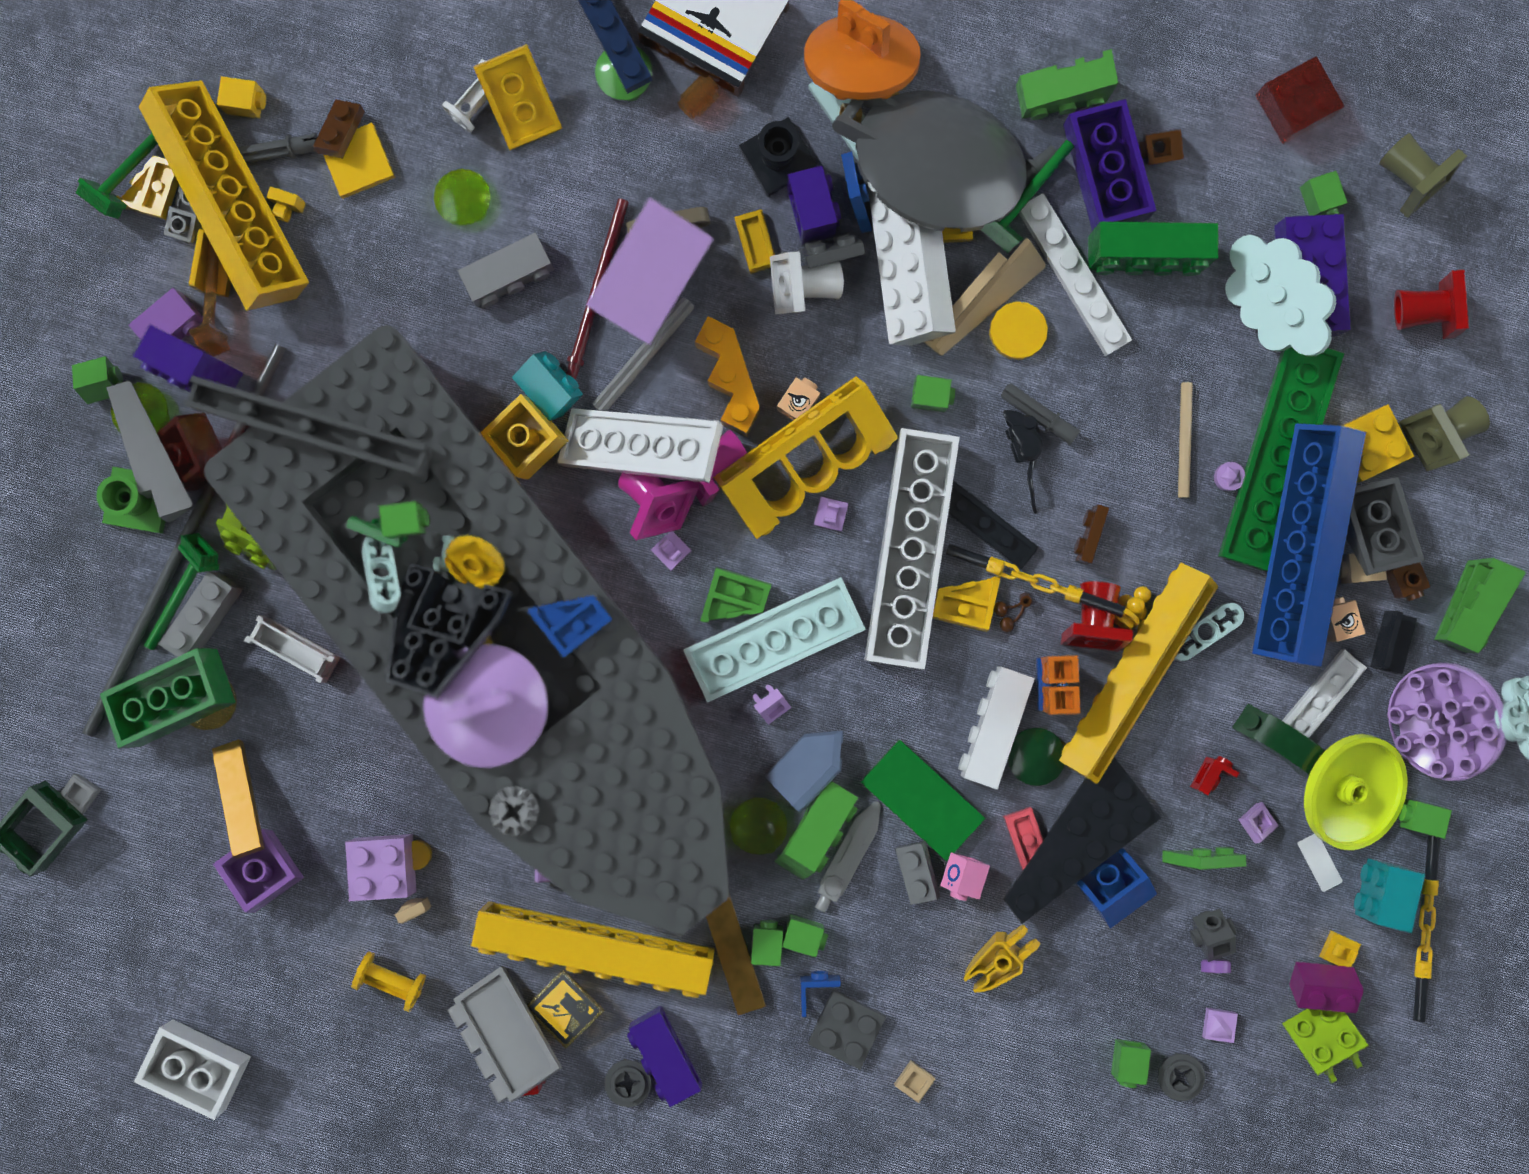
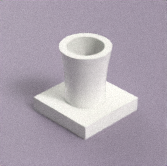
(795, 282)

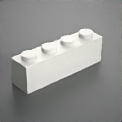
(997, 727)

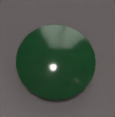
(1036, 756)

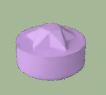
(1229, 476)

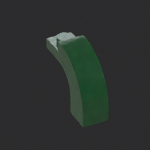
(1279, 739)

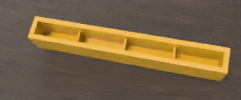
(1138, 672)

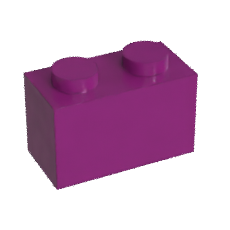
(1326, 987)

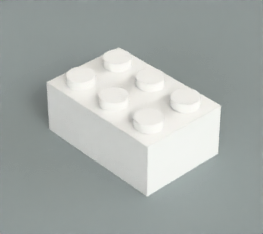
(192, 1069)

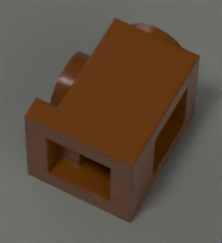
(1172, 146)
(1402, 587)

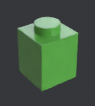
(1323, 194)
(93, 377)
(932, 393)
(403, 520)
(1425, 818)
(804, 936)
(767, 943)
(1130, 1063)

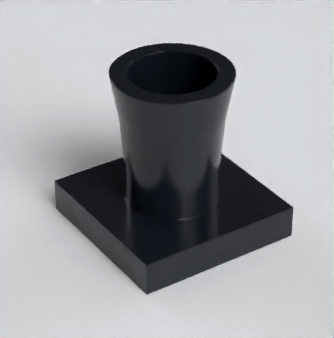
(773, 167)

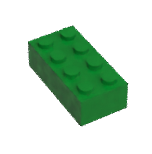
(1152, 247)
(167, 698)

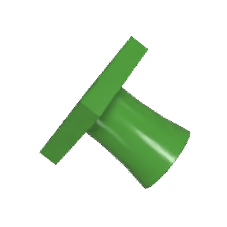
(125, 505)

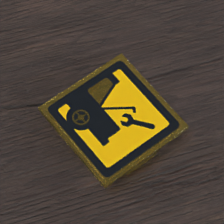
(564, 1009)

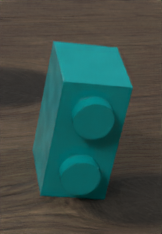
(547, 385)

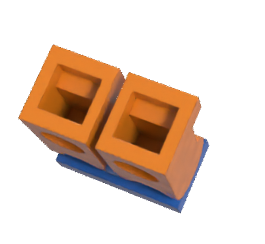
(1052, 684)

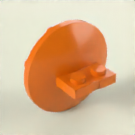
(861, 54)

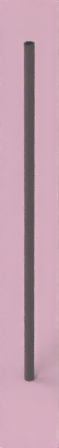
(175, 558)

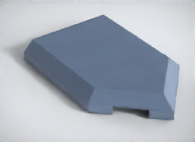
(807, 767)

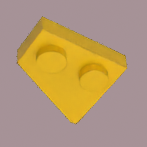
(968, 603)

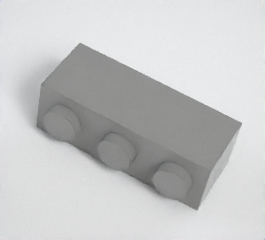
(506, 271)
(201, 614)

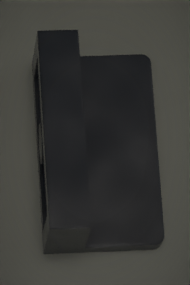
(1393, 642)

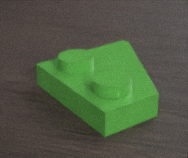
(734, 595)
(1205, 858)

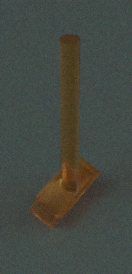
(207, 335)

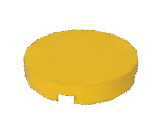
(1018, 330)
(474, 561)

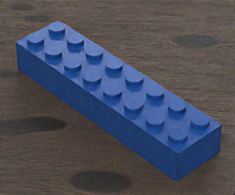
(1309, 543)

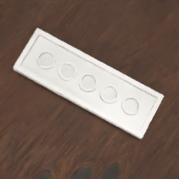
(641, 444)

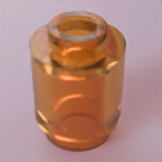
(698, 97)

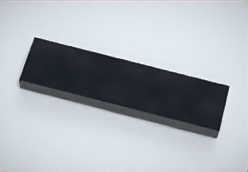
(990, 527)

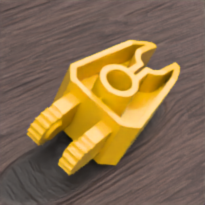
(1000, 959)

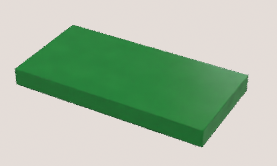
(922, 799)

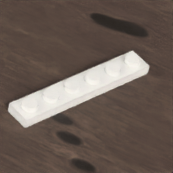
(1074, 275)

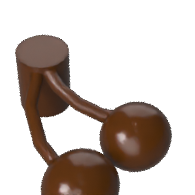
(1001, 610)

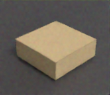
(914, 1081)

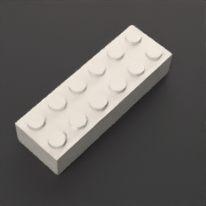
(911, 277)

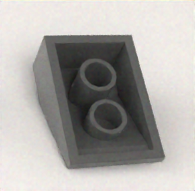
(1382, 528)

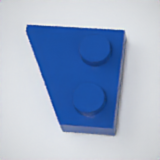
(857, 191)
(570, 621)

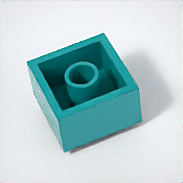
(1389, 895)

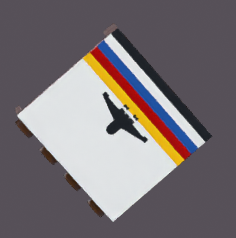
(712, 35)

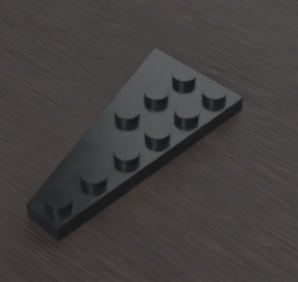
(1085, 834)

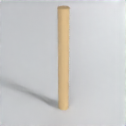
(1185, 440)

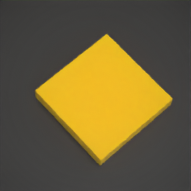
(362, 165)

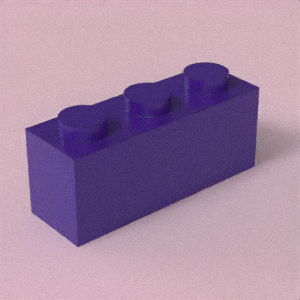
(664, 1057)

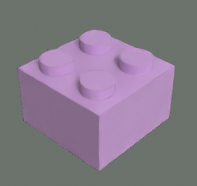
(380, 867)

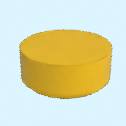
(420, 854)

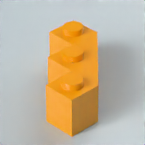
(729, 375)

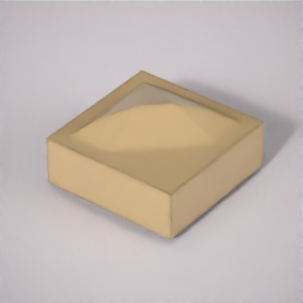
(412, 909)

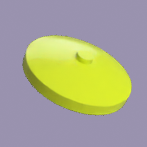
(1355, 792)

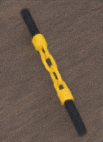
(1071, 593)
(1423, 969)

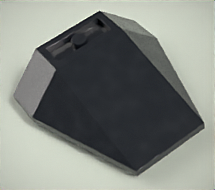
(435, 622)

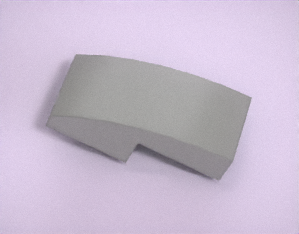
(181, 219)

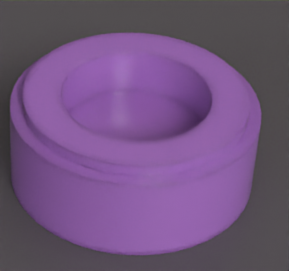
(1216, 966)

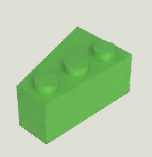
(1067, 88)
(1478, 603)
(818, 831)

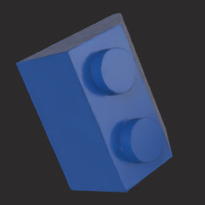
(1117, 887)

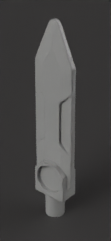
(848, 856)

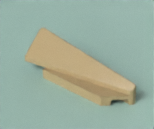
(989, 291)

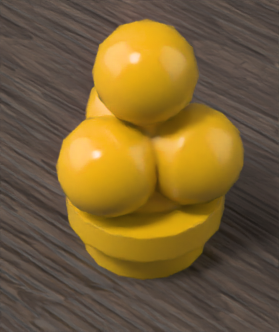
(1135, 608)

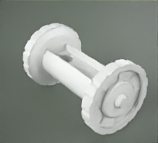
(474, 97)

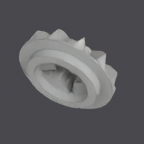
(515, 796)

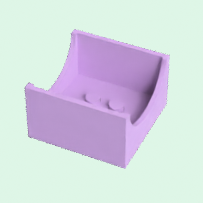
(649, 271)

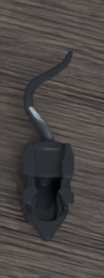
(1025, 444)

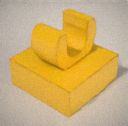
(284, 203)
(1340, 950)

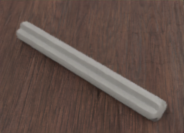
(643, 356)

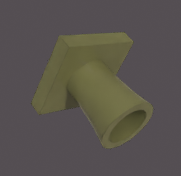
(1419, 171)
(1439, 434)

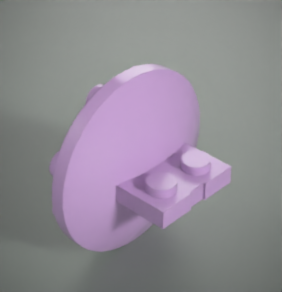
(489, 709)
(1447, 721)

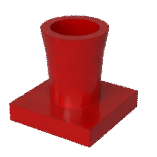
(1443, 305)
(1097, 626)

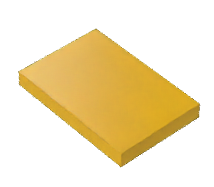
(518, 97)

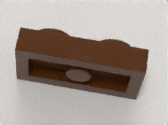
(339, 128)
(1094, 523)

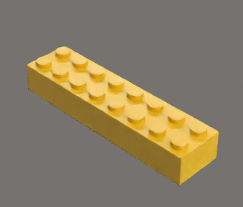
(223, 194)
(593, 948)

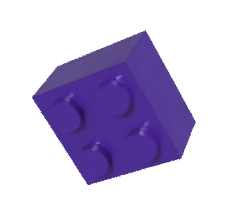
(812, 204)

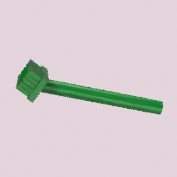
(100, 195)
(1000, 231)
(201, 559)

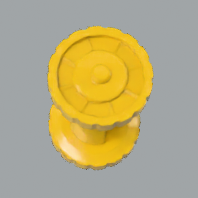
(388, 981)

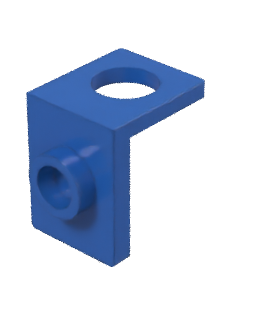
(817, 979)

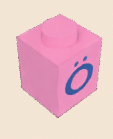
(964, 877)

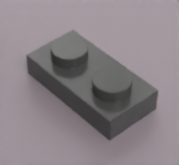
(917, 872)

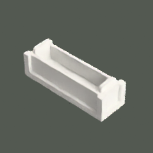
(293, 648)

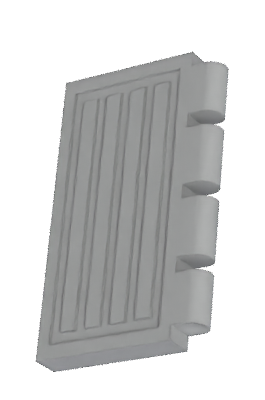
(505, 1034)

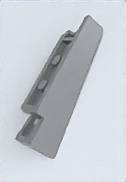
(147, 456)

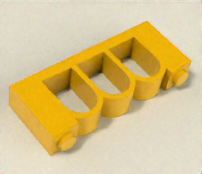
(872, 435)

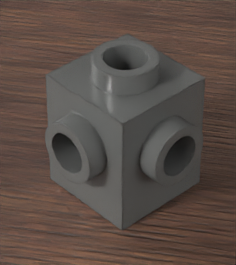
(1214, 934)

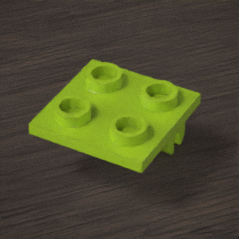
(239, 541)
(1325, 1039)

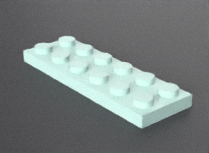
(774, 639)

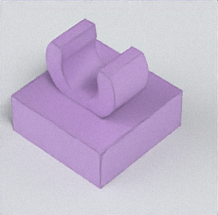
(831, 514)
(671, 550)
(772, 705)

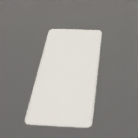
(1320, 862)

